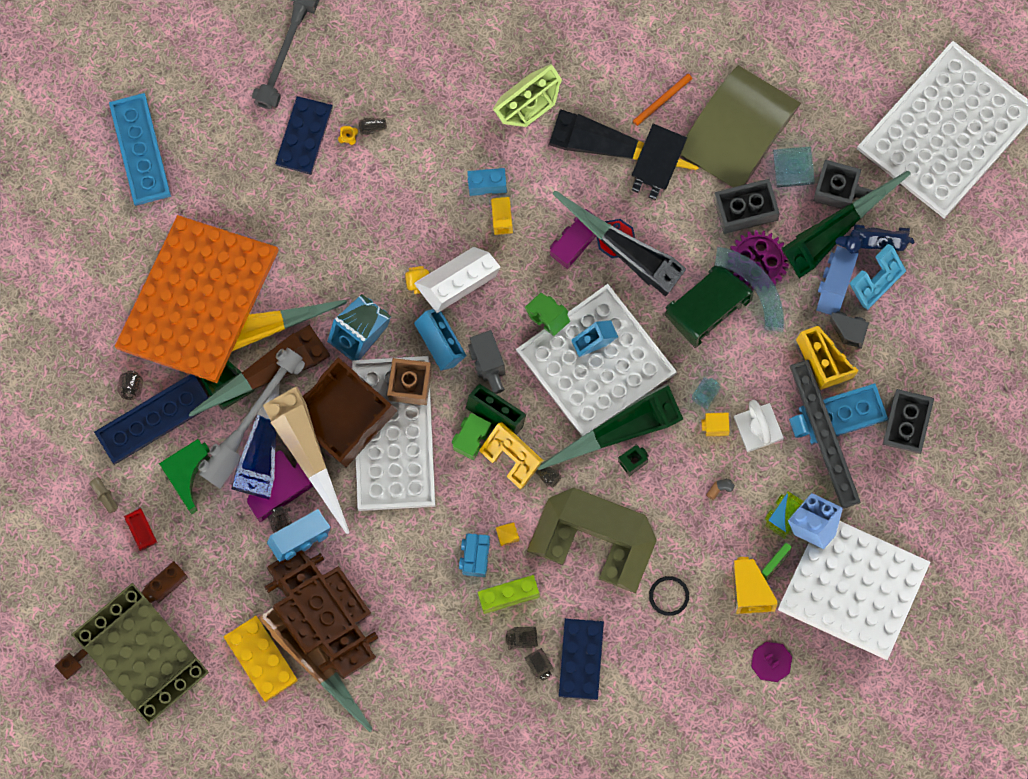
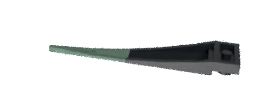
(647, 262)

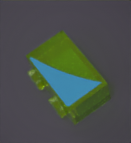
(778, 519)

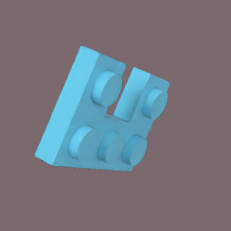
(870, 290)

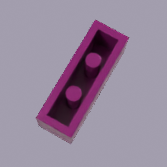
(572, 243)

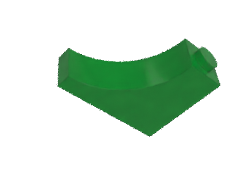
(182, 469)

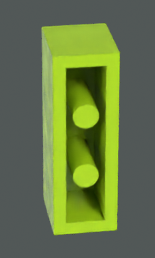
(508, 594)

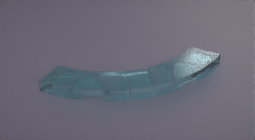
(759, 281)

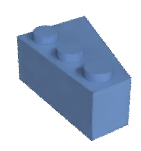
(836, 281)

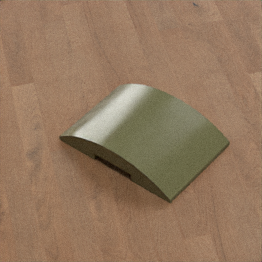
(738, 127)

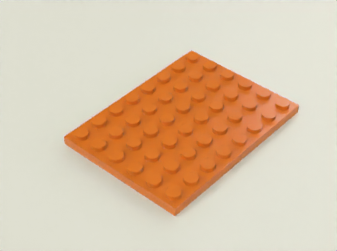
(197, 298)

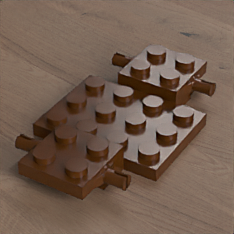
(322, 612)

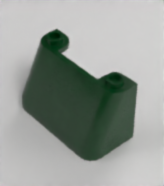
(708, 304)

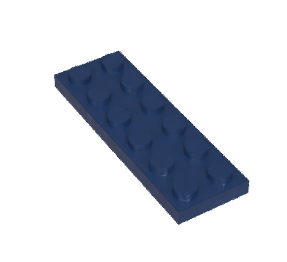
(151, 419)

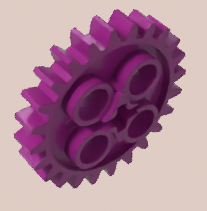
(772, 252)

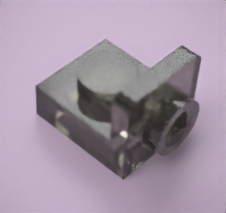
(521, 638)

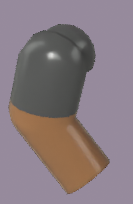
(724, 484)

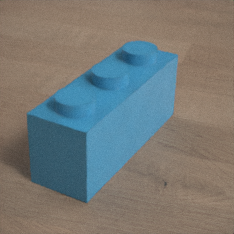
(440, 339)
(299, 535)

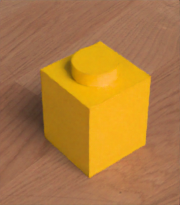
(716, 424)

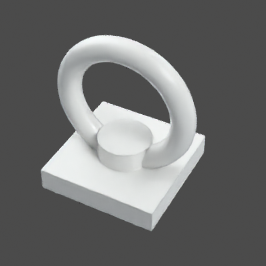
(758, 426)

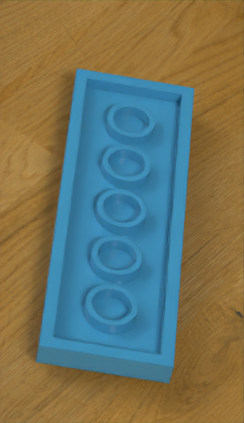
(139, 149)

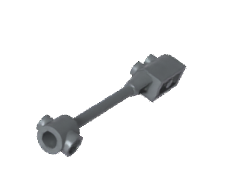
(267, 95)

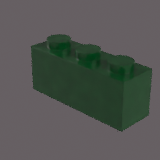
(495, 409)

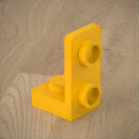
(501, 216)

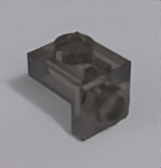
(279, 518)

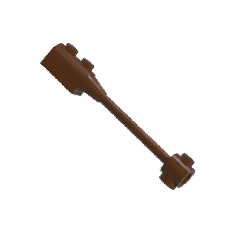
(155, 590)

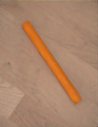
(661, 100)

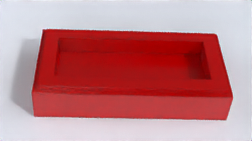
(140, 529)

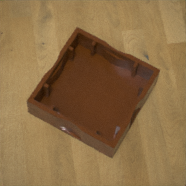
(346, 412)

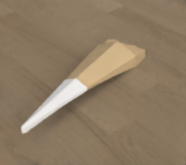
(293, 424)

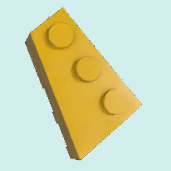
(826, 361)

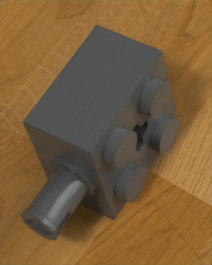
(846, 177)
(488, 359)

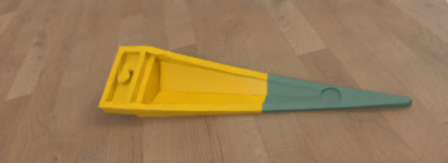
(268, 323)

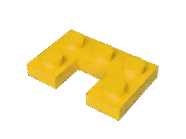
(506, 440)

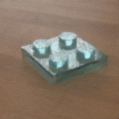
(793, 167)

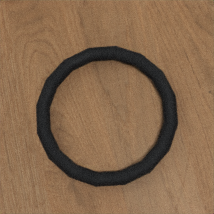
(686, 596)

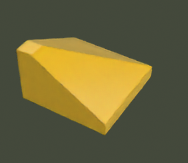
(507, 534)

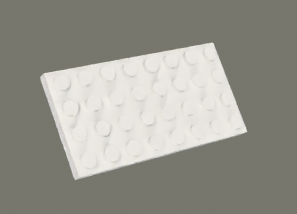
(398, 462)

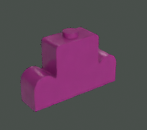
(287, 486)

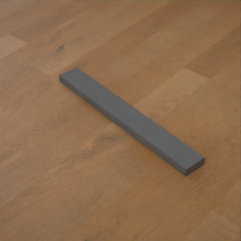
(825, 434)

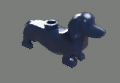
(875, 239)

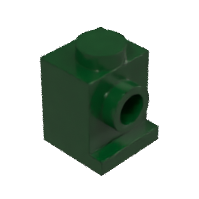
(634, 452)

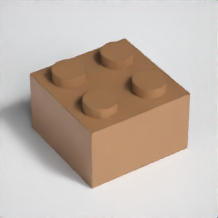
(409, 381)

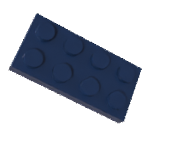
(304, 135)
(581, 659)

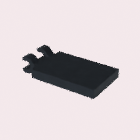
(658, 159)

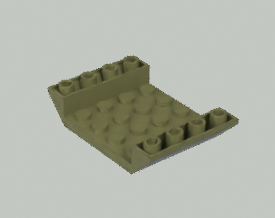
(140, 653)

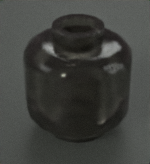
(130, 385)

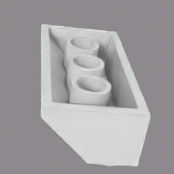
(457, 278)

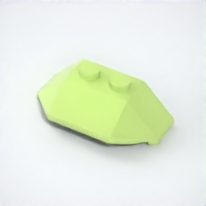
(529, 97)

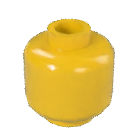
(413, 275)

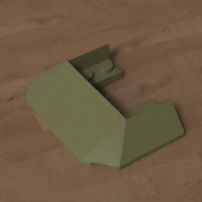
(624, 528)

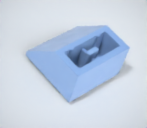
(816, 521)

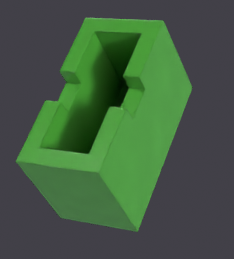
(546, 311)
(472, 432)

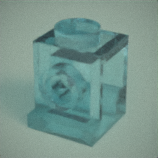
(706, 385)

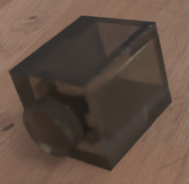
(539, 665)

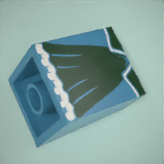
(358, 327)

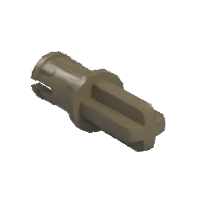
(103, 495)

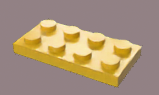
(260, 658)

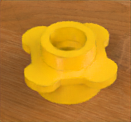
(344, 130)

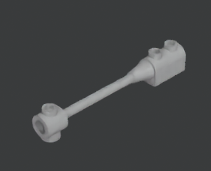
(224, 456)

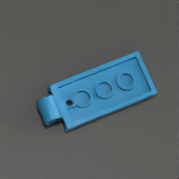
(846, 411)

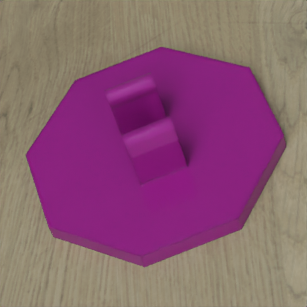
(771, 661)

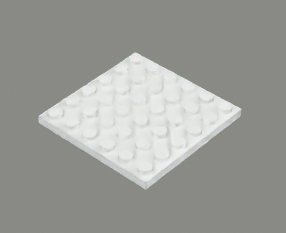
(605, 380)
(855, 589)

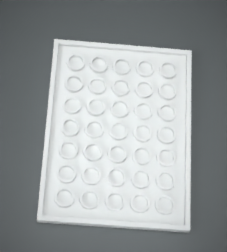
(947, 129)

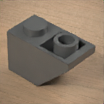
(849, 329)

